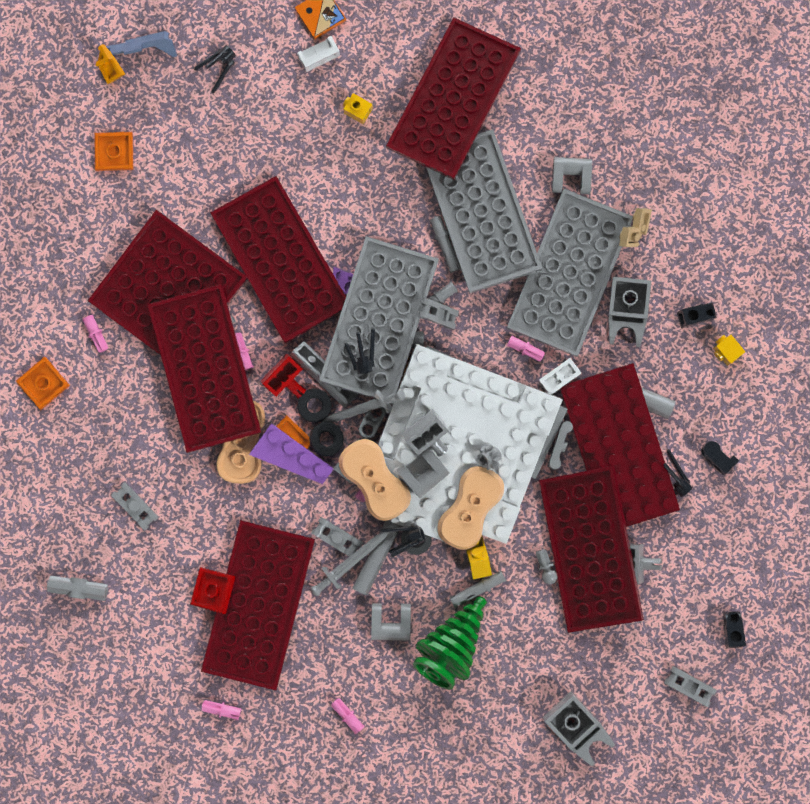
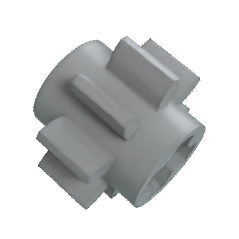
(489, 457)

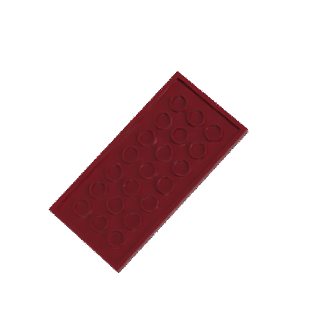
(453, 98)
(280, 259)
(204, 368)
(618, 431)
(591, 549)
(262, 608)

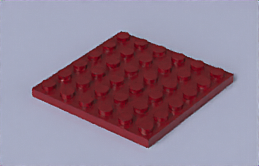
(156, 267)

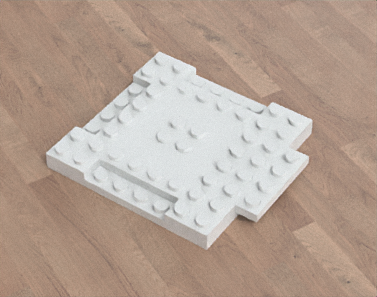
(478, 412)

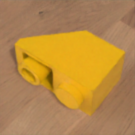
(479, 560)

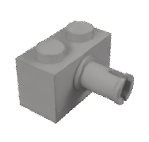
(427, 434)
(641, 563)

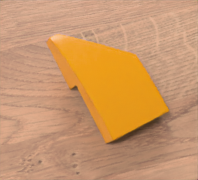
(108, 65)

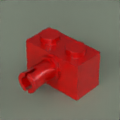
(283, 376)

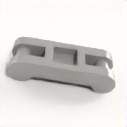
(439, 314)
(559, 445)
(135, 506)
(336, 537)
(690, 686)

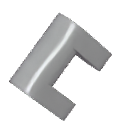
(572, 166)
(429, 478)
(391, 631)

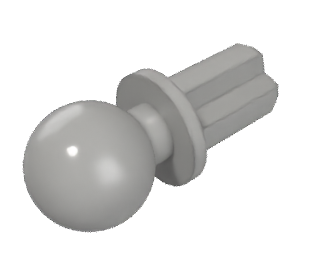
(549, 576)

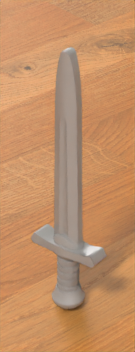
(380, 401)
(345, 566)

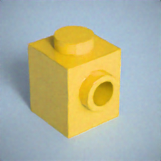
(357, 108)
(728, 349)

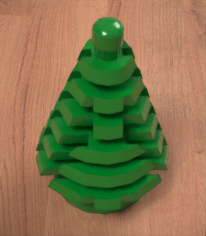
(450, 648)

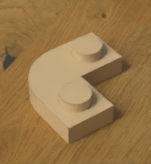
(631, 235)

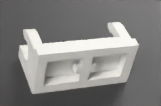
(319, 54)
(559, 377)

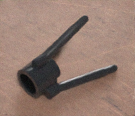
(224, 56)
(363, 364)
(681, 485)
(414, 538)

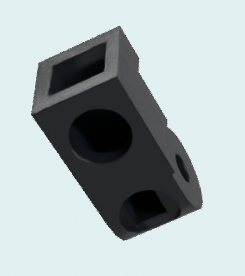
(696, 315)
(713, 453)
(733, 630)

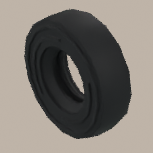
(318, 394)
(315, 443)

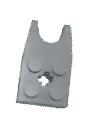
(625, 314)
(582, 732)

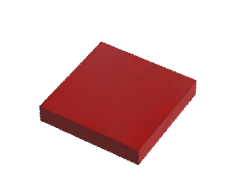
(212, 590)

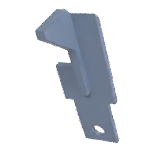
(159, 40)

